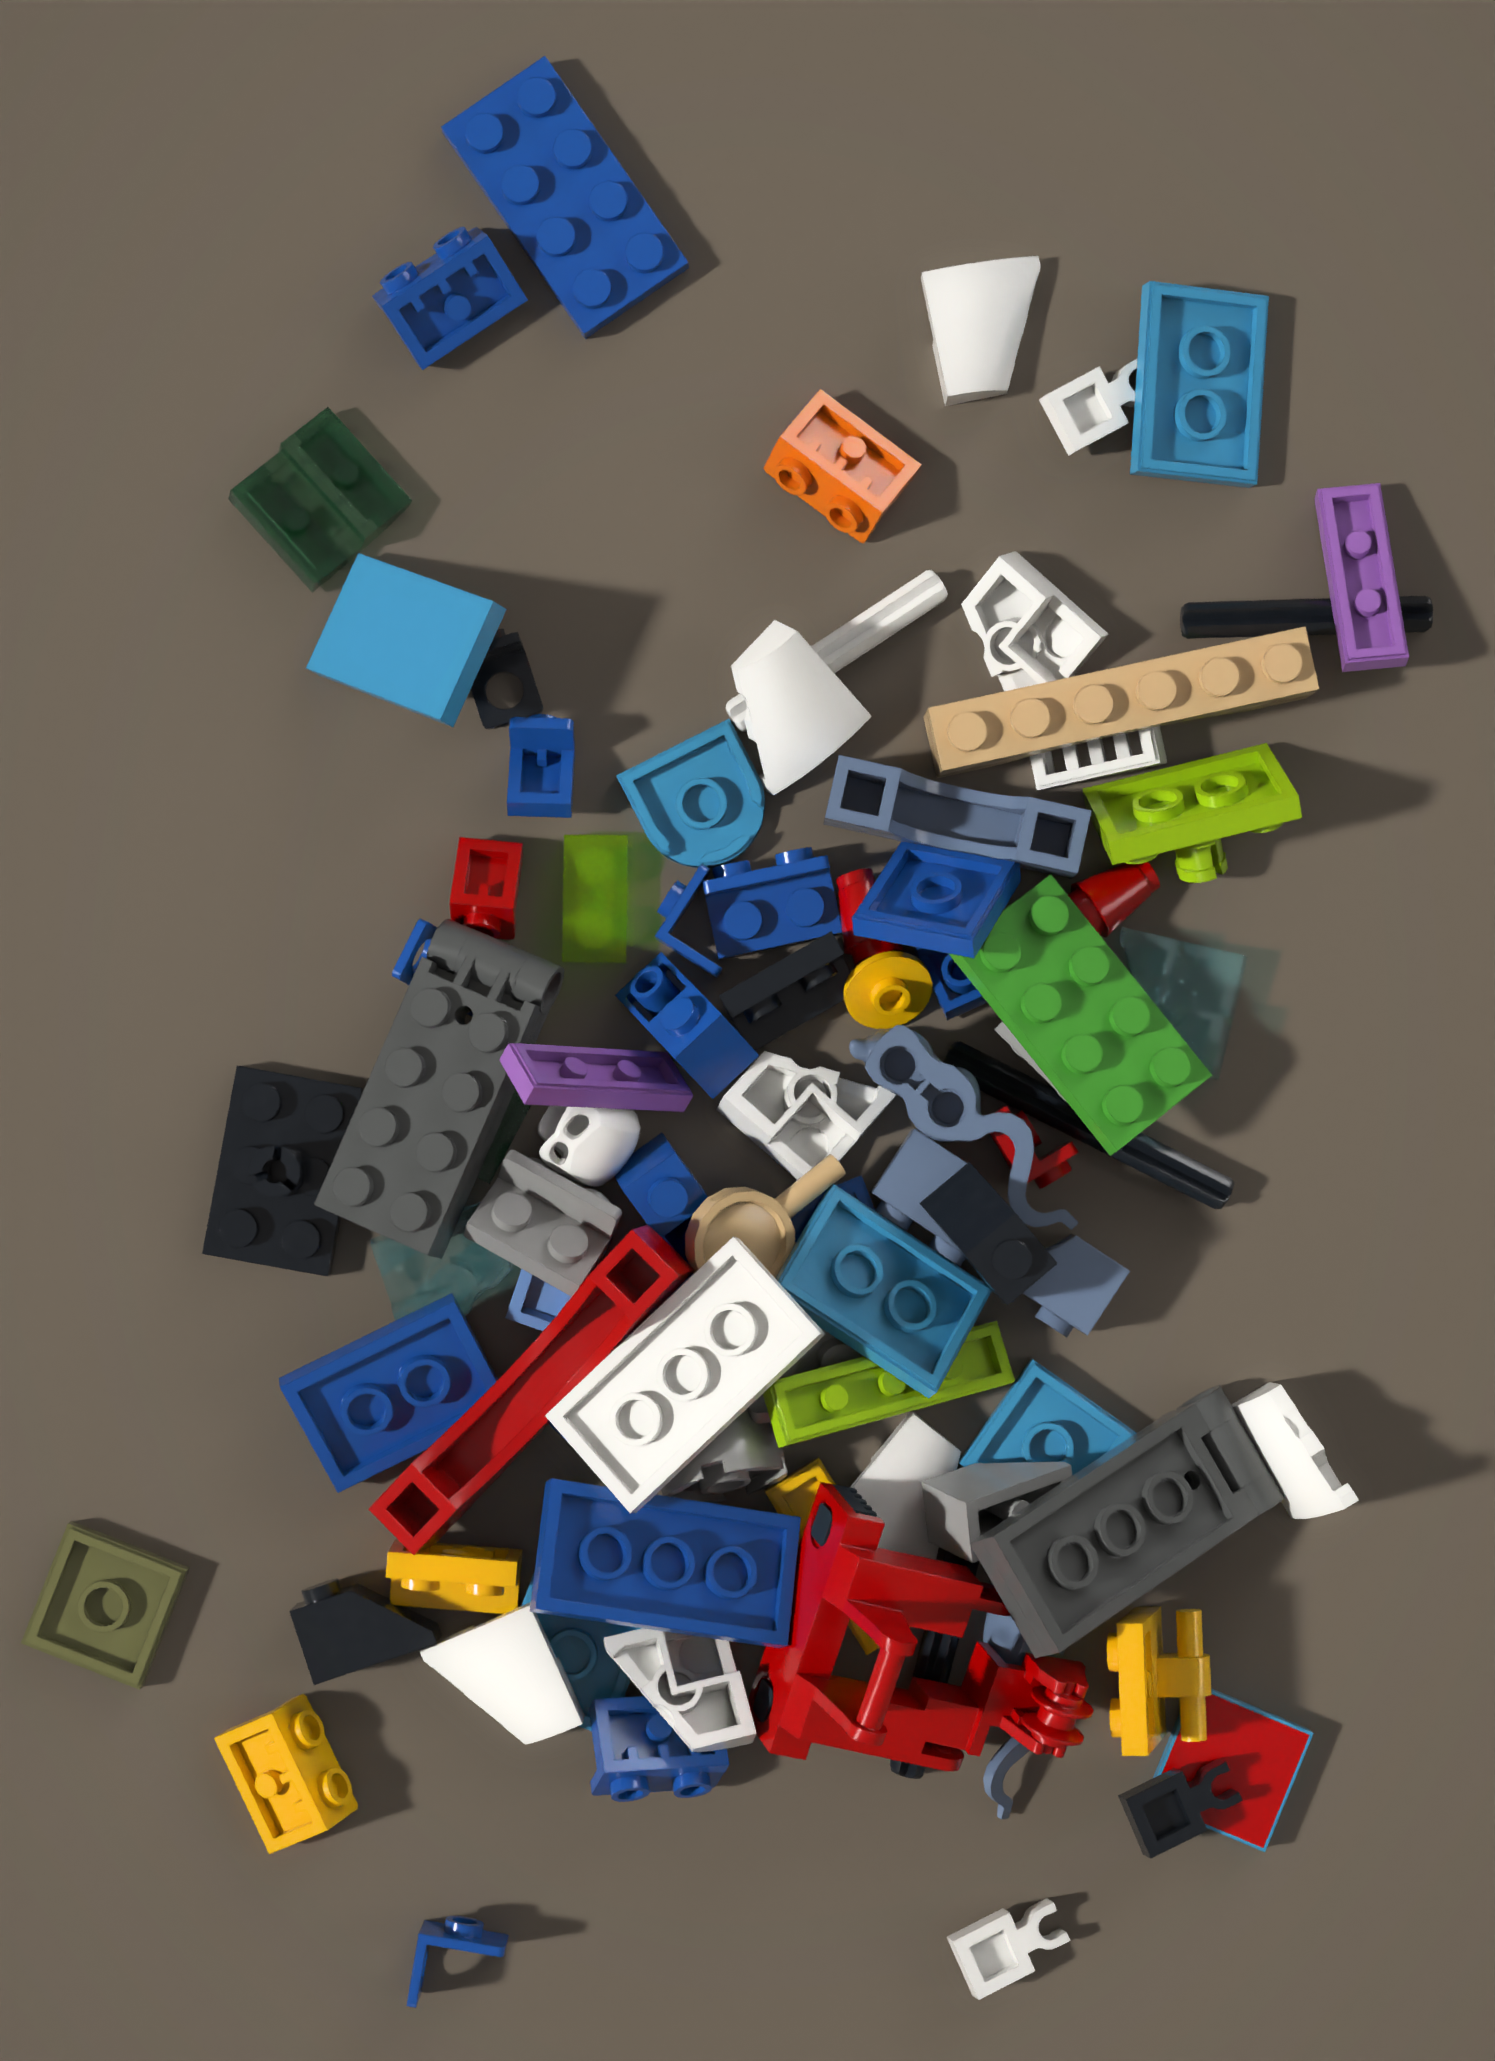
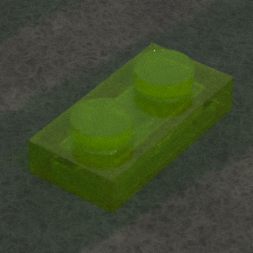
(595, 899)

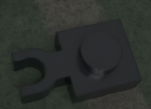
(1169, 1809)

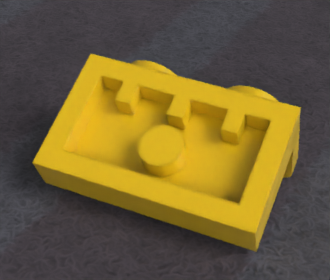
(455, 1577)
(287, 1774)

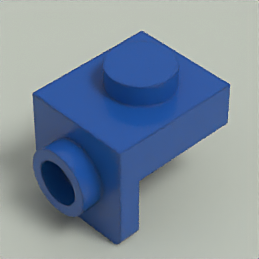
(541, 766)

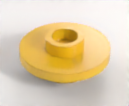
(887, 990)

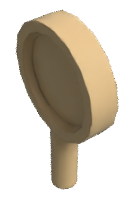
(756, 1218)

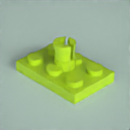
(1192, 809)

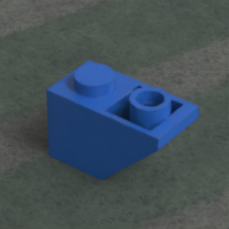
(687, 1025)
(662, 1190)

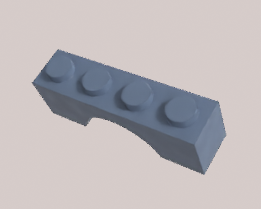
(940, 815)
(1069, 1293)

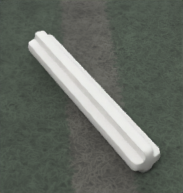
(868, 629)

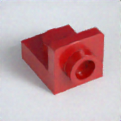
(487, 886)
(1043, 1169)

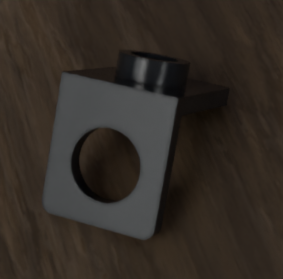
(505, 656)

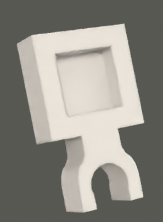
(1089, 407)
(997, 1949)

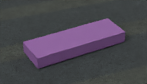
(1361, 577)
(595, 1077)

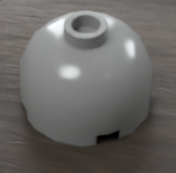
(736, 1458)

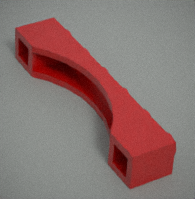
(512, 1413)

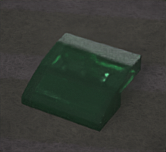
(320, 499)

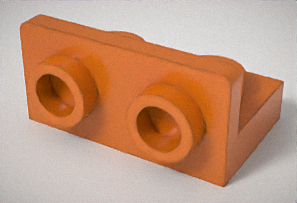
(840, 466)

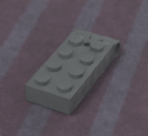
(439, 1088)
(1126, 1522)

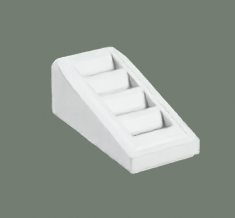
(1152, 755)

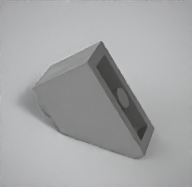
(981, 1496)

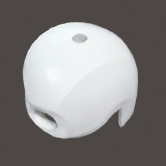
(590, 1140)

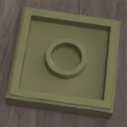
(105, 1605)

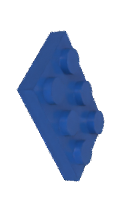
(389, 1391)

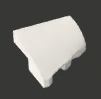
(1028, 625)
(1292, 1454)
(894, 1483)
(510, 1674)

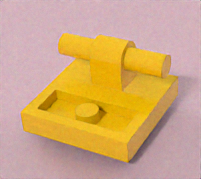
(1151, 1675)

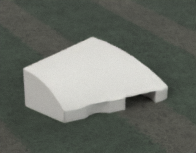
(978, 323)
(793, 705)
(801, 1111)
(689, 1684)

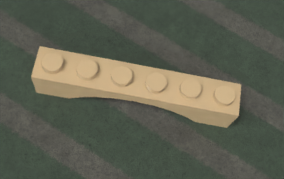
(1120, 701)

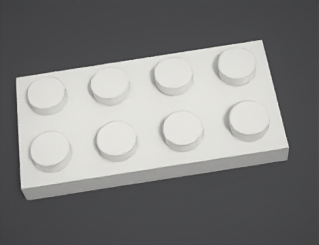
(684, 1375)

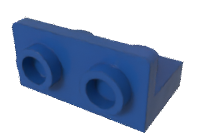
(448, 295)
(771, 904)
(645, 1755)

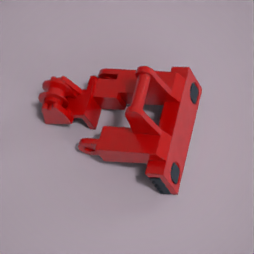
(884, 1593)

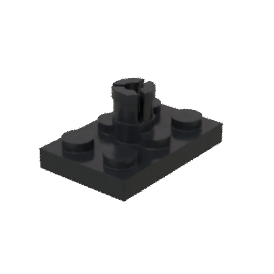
(272, 1169)

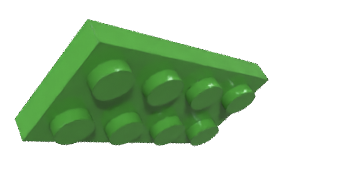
(1082, 1016)

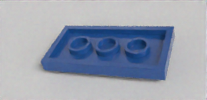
(565, 197)
(667, 1566)

